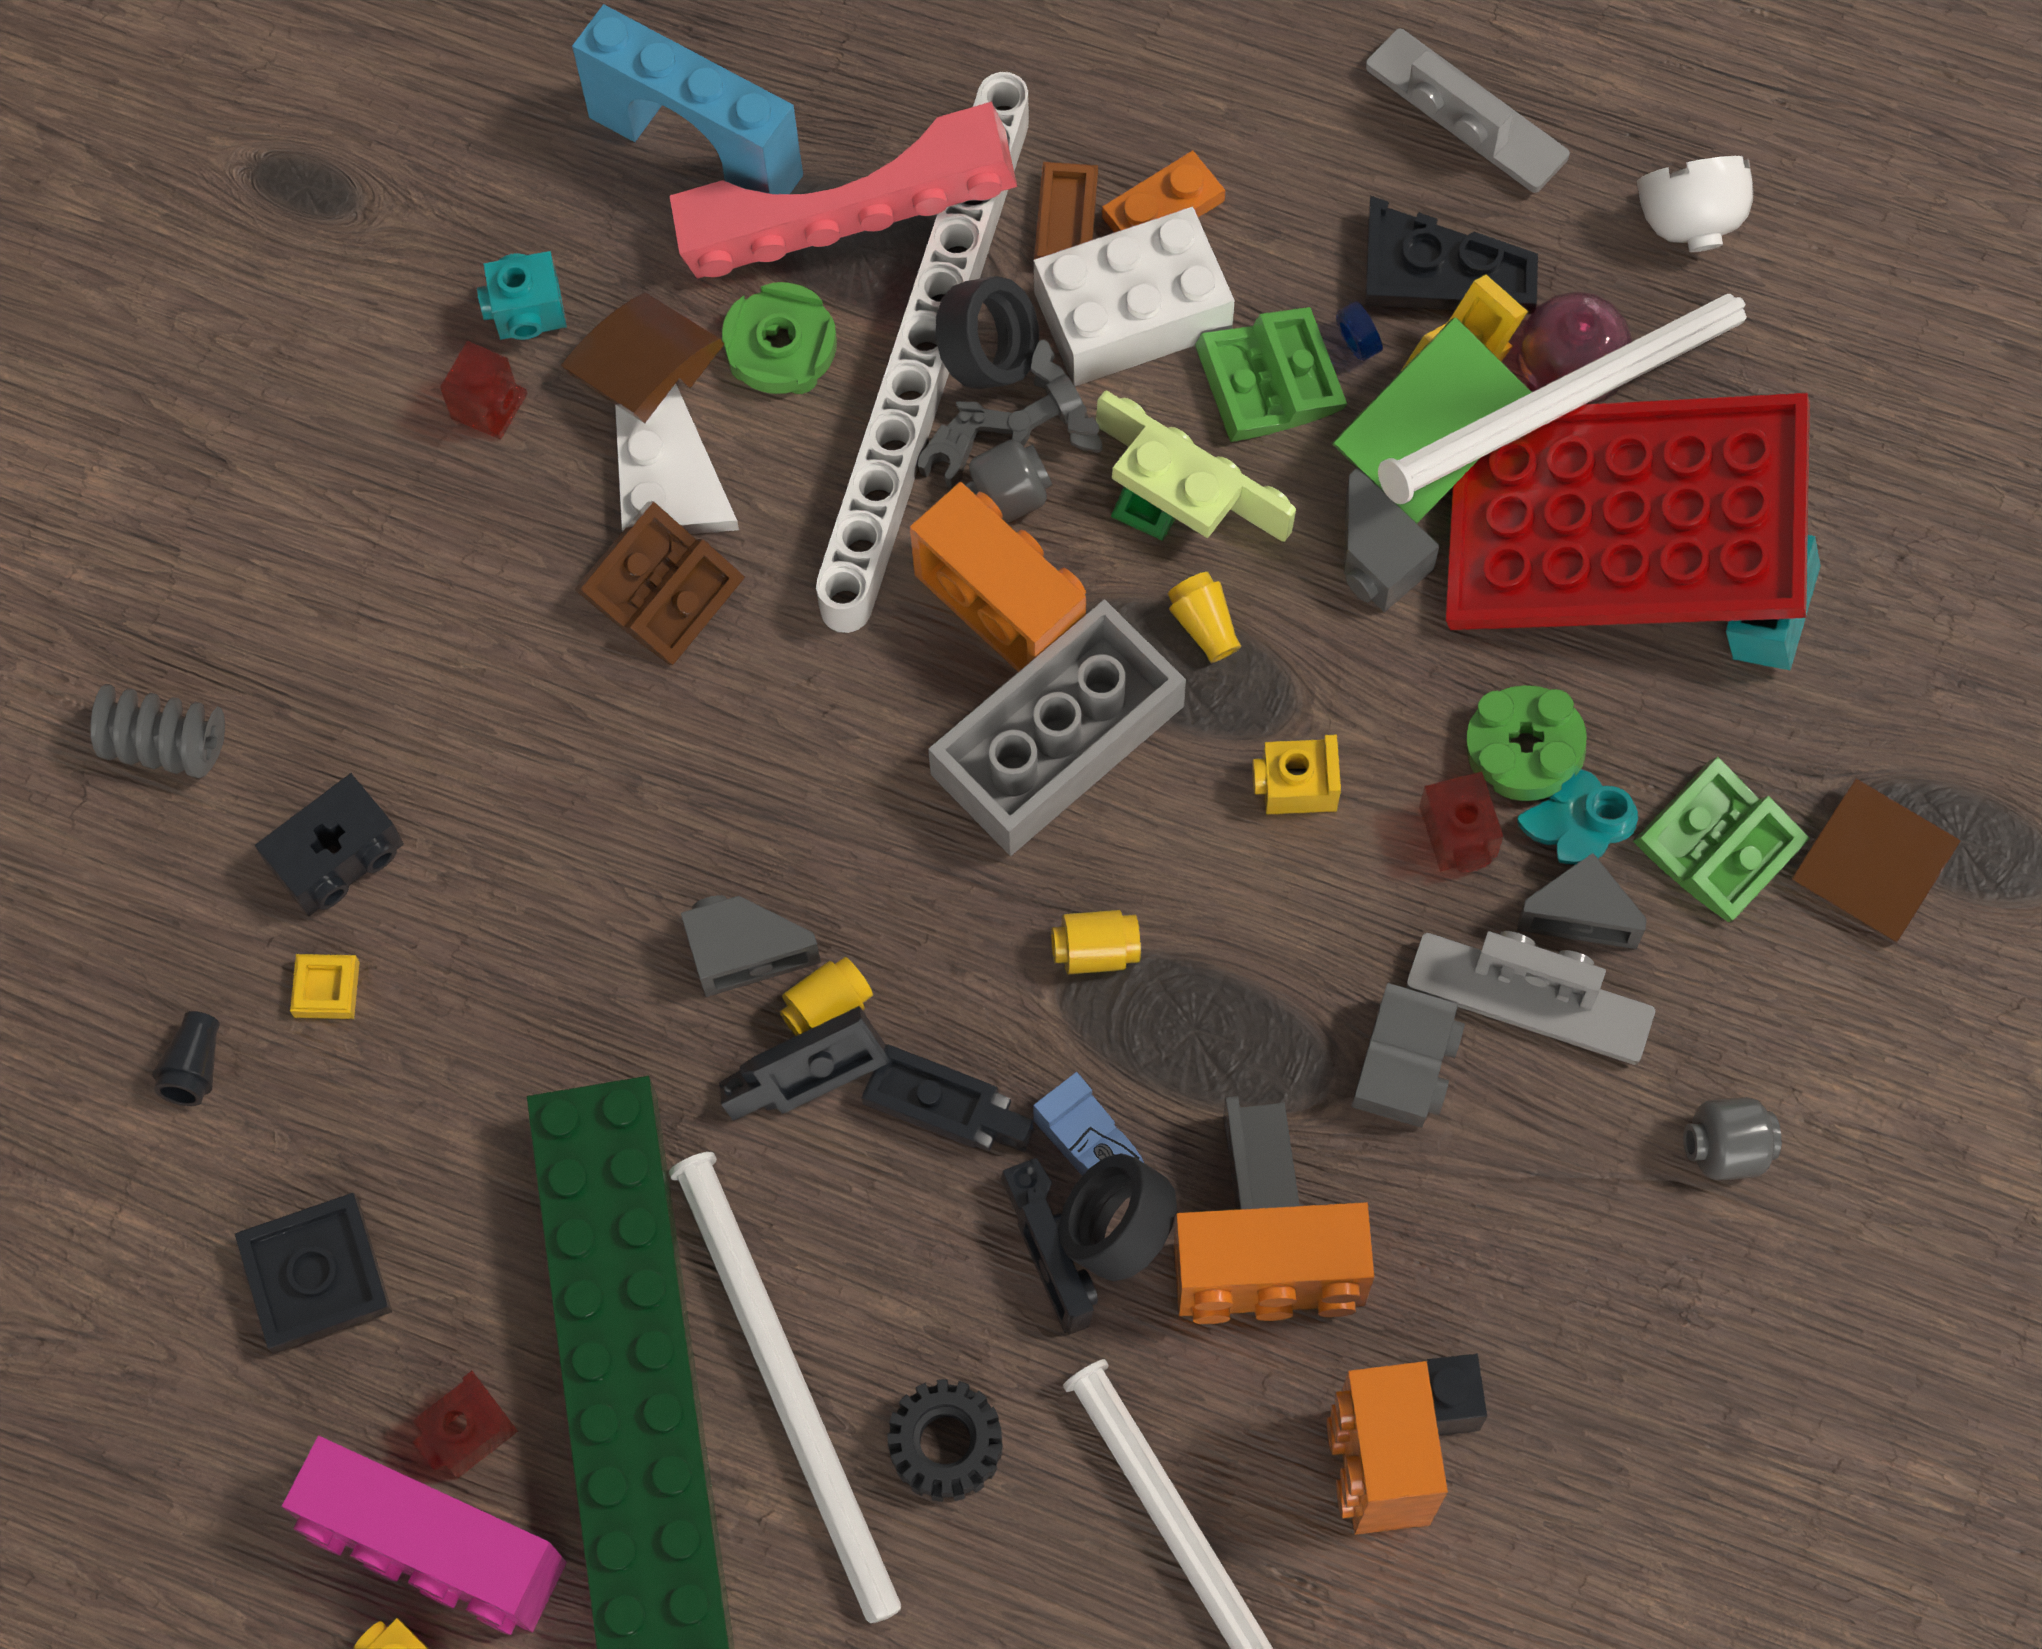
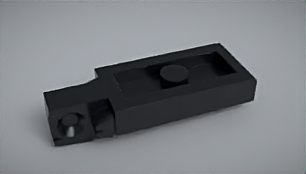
(805, 1066)
(945, 1102)
(1068, 1289)

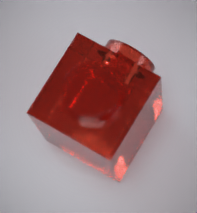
(1461, 823)

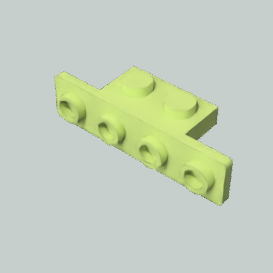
(1184, 478)

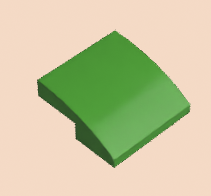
(1270, 374)
(1721, 840)

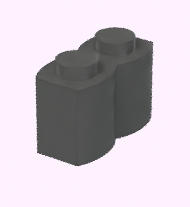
(1406, 1056)

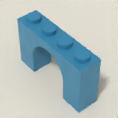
(635, 71)

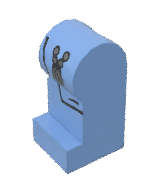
(1080, 1125)

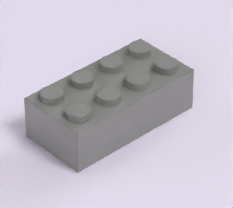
(1057, 727)

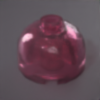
(1567, 336)

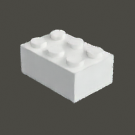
(1132, 295)

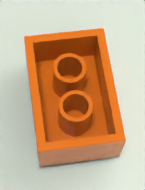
(994, 576)
(1273, 1261)
(1388, 1448)

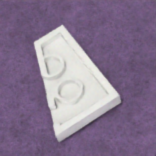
(671, 467)

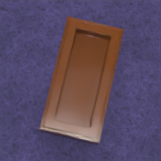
(1065, 207)

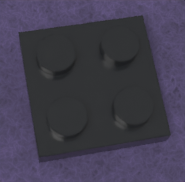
(313, 1273)

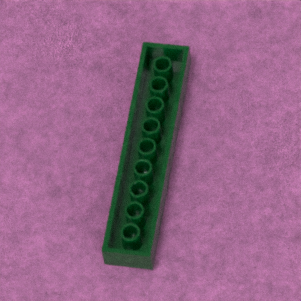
(628, 1369)

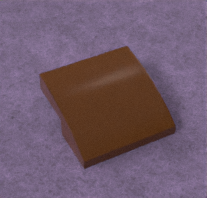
(641, 355)
(660, 583)
(1876, 860)

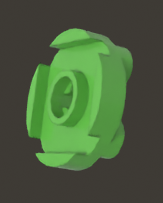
(787, 368)
(1534, 711)

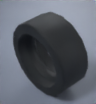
(959, 338)
(1138, 1234)

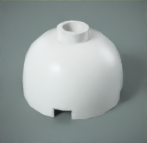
(1698, 201)

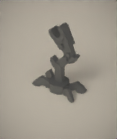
(956, 440)

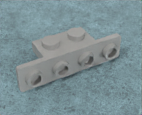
(1467, 110)
(1533, 991)

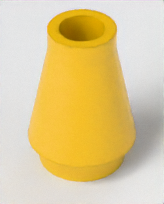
(1204, 614)

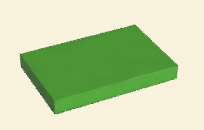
(1433, 396)

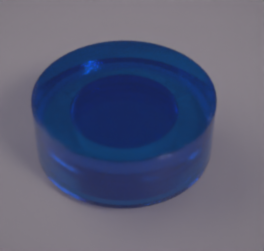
(1359, 331)

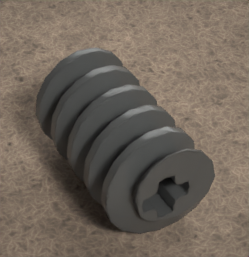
(156, 736)

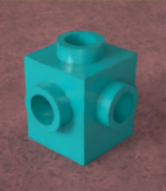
(522, 295)

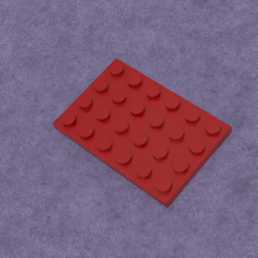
(1637, 517)

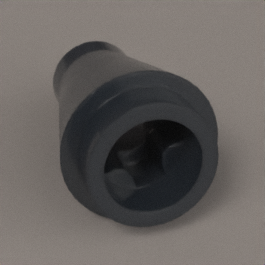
(188, 1062)

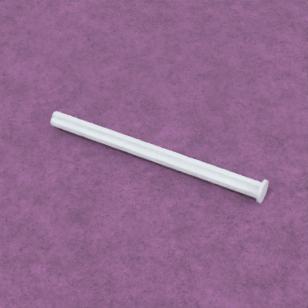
(1558, 398)
(787, 1387)
(1166, 1508)

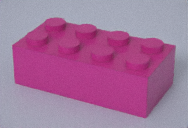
(425, 1534)

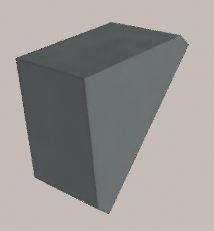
(1584, 907)

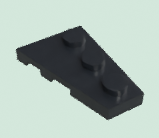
(1433, 266)

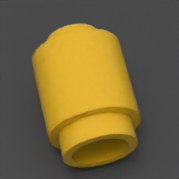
(1096, 941)
(824, 995)

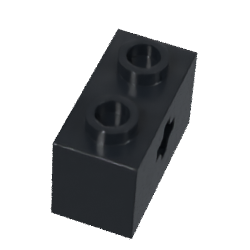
(340, 817)

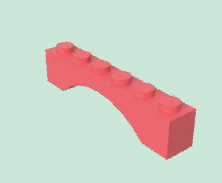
(951, 163)

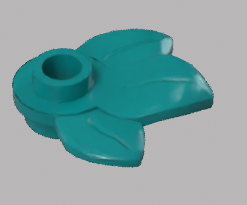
(1575, 819)

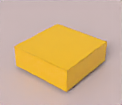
(324, 986)

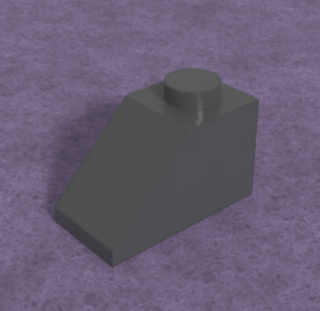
(1383, 545)
(744, 943)

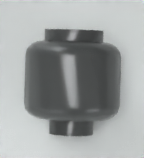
(1011, 478)
(1733, 1138)

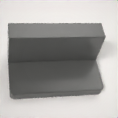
(1260, 1155)

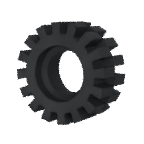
(939, 1402)

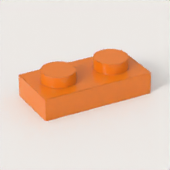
(1170, 190)

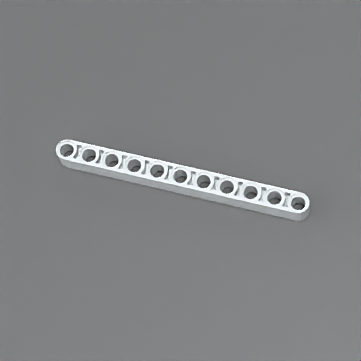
(911, 371)

